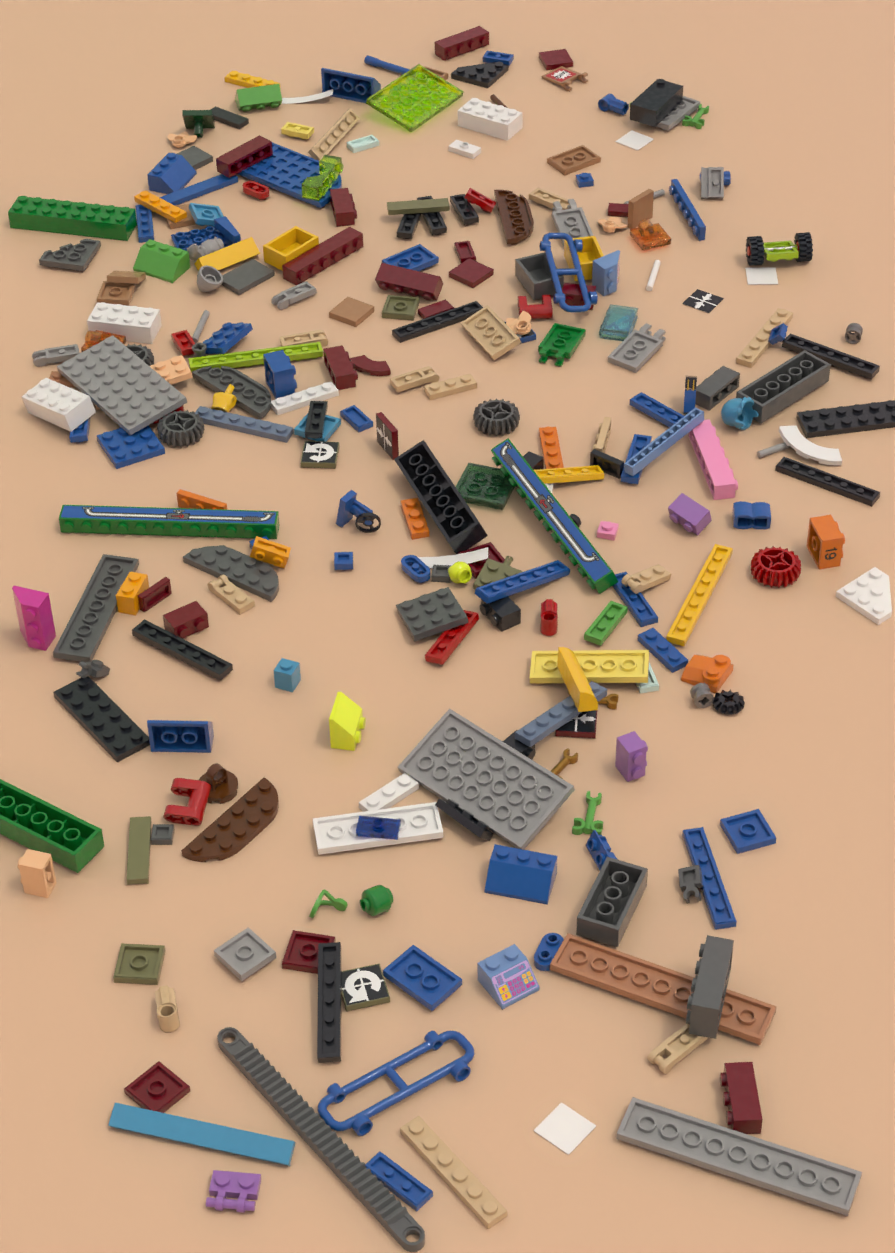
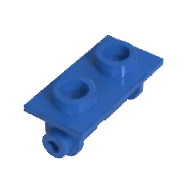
(599, 849)

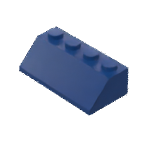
(349, 85)

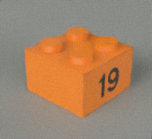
(825, 541)

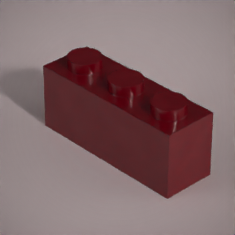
(343, 207)
(339, 367)
(741, 1097)

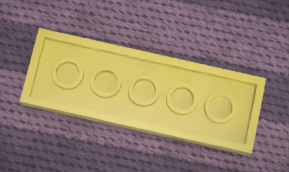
(597, 665)

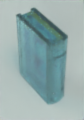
(618, 322)

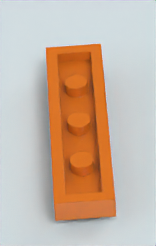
(550, 447)

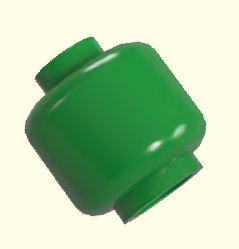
(376, 900)

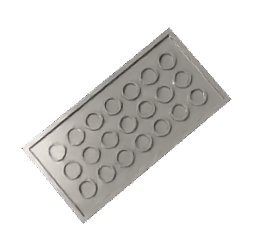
(122, 385)
(486, 779)

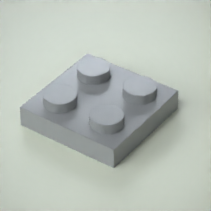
(245, 954)

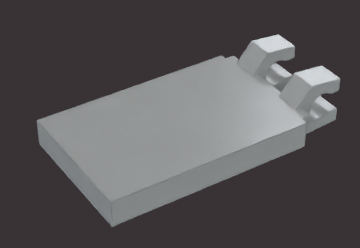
(571, 221)
(637, 348)

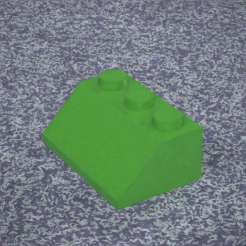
(258, 97)
(162, 261)

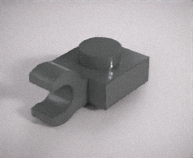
(93, 668)

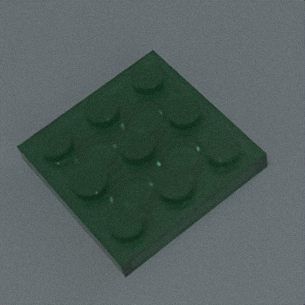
(484, 486)

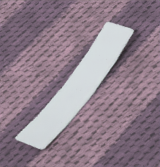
(307, 98)
(468, 557)

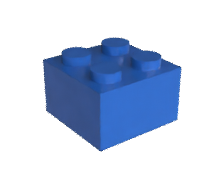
(279, 374)

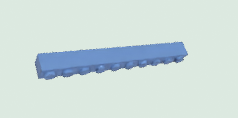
(664, 441)

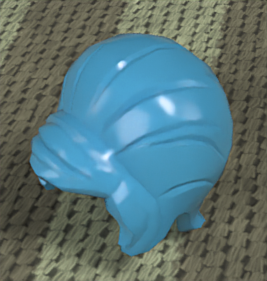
(739, 412)

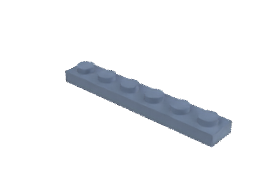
(245, 424)
(554, 718)

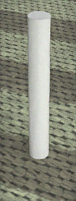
(651, 281)

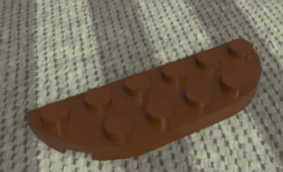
(514, 216)
(236, 825)

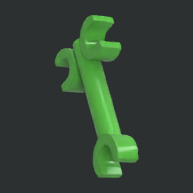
(696, 121)
(587, 826)

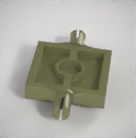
(495, 571)

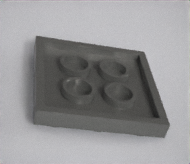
(431, 613)

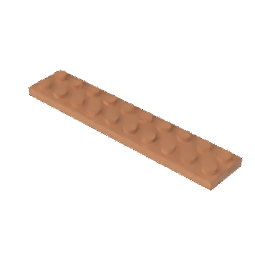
(656, 986)

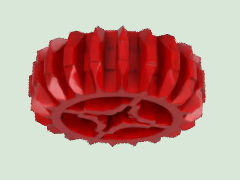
(775, 567)

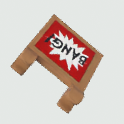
(564, 77)

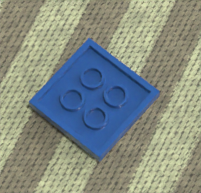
(130, 449)

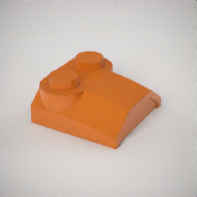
(708, 670)

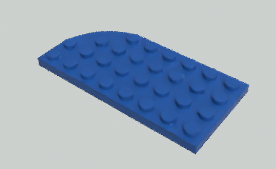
(287, 172)

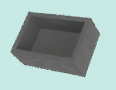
(536, 276)

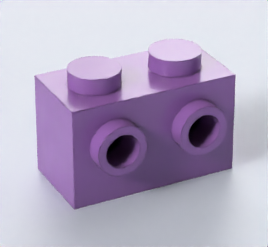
(689, 514)
(631, 756)

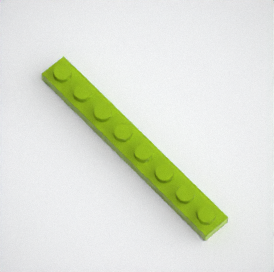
(255, 357)

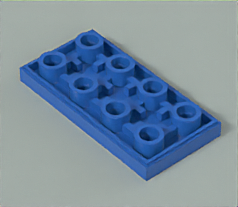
(185, 239)

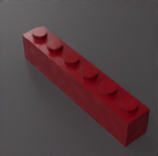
(322, 256)

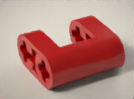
(536, 311)
(198, 795)

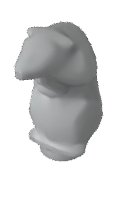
(207, 247)

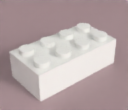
(490, 119)
(134, 322)
(58, 404)

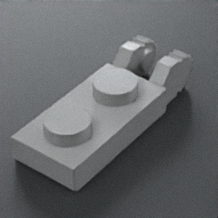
(293, 295)
(54, 355)

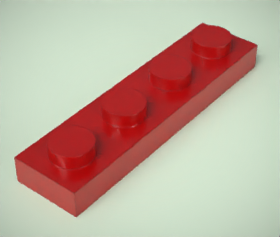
(450, 640)

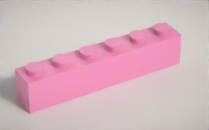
(713, 461)

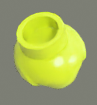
(460, 572)

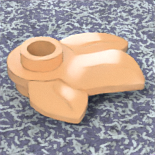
(182, 139)
(611, 224)
(520, 326)

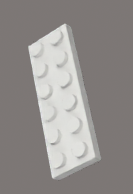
(339, 831)

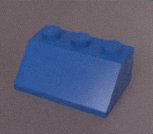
(170, 174)
(180, 736)
(521, 874)

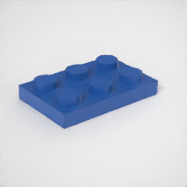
(414, 258)
(226, 337)
(422, 977)

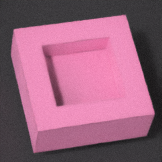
(607, 530)

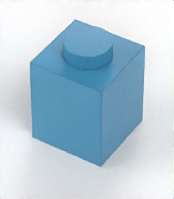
(287, 675)

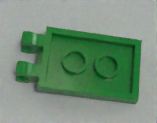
(560, 343)

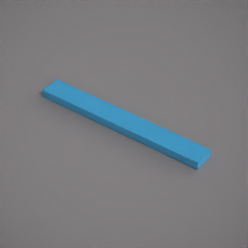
(202, 1134)

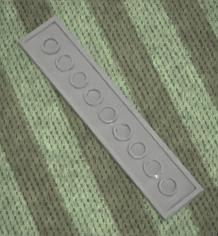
(740, 1156)

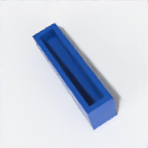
(227, 229)

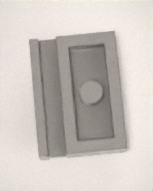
(712, 182)

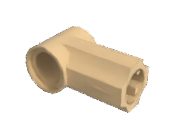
(167, 1009)

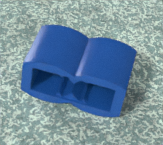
(751, 515)

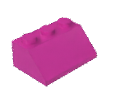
(34, 617)

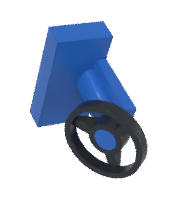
(350, 506)

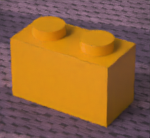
(128, 593)

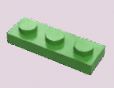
(605, 623)

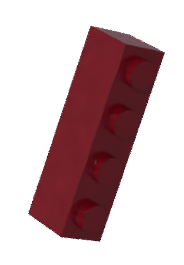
(461, 43)
(244, 156)
(409, 281)

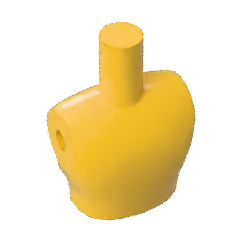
(224, 401)

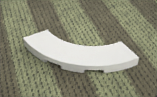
(807, 449)

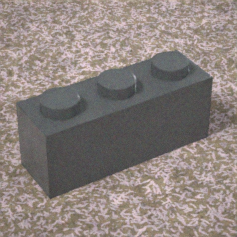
(716, 387)

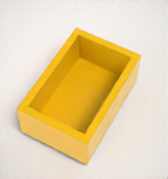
(288, 246)
(590, 252)

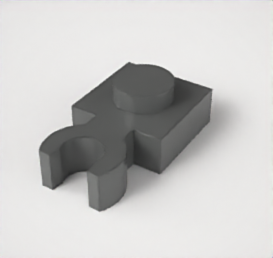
(690, 879)

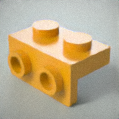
(270, 552)

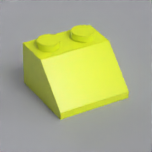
(345, 723)

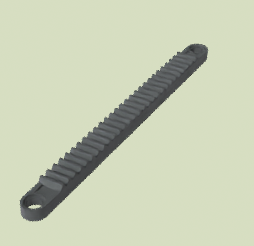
(322, 1140)

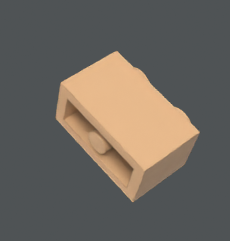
(37, 873)

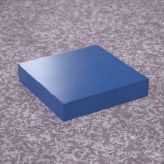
(748, 831)

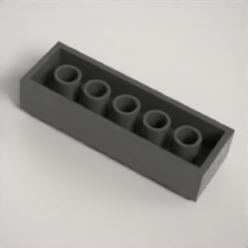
(786, 384)

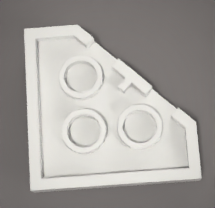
(869, 595)

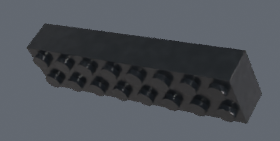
(440, 497)

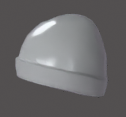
(209, 279)

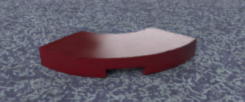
(375, 368)

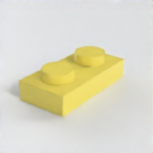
(297, 130)

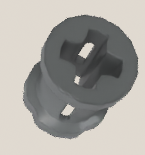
(199, 349)

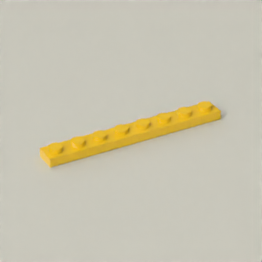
(699, 595)

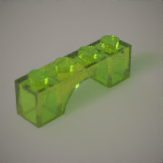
(316, 187)

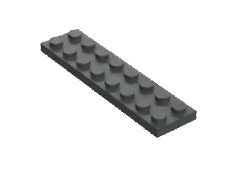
(94, 609)

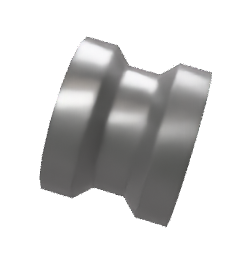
(853, 338)
(702, 695)

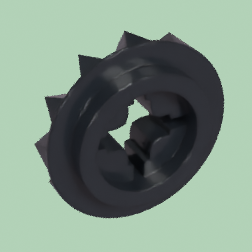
(729, 707)

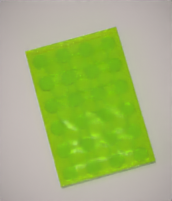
(414, 97)

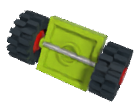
(773, 251)

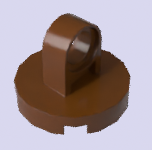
(222, 782)

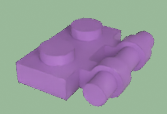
(233, 1185)

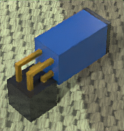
(690, 394)

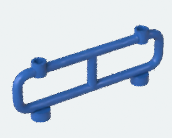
(574, 247)
(360, 1122)

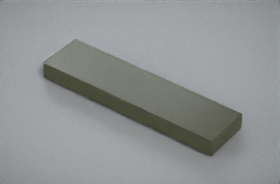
(418, 206)
(139, 850)

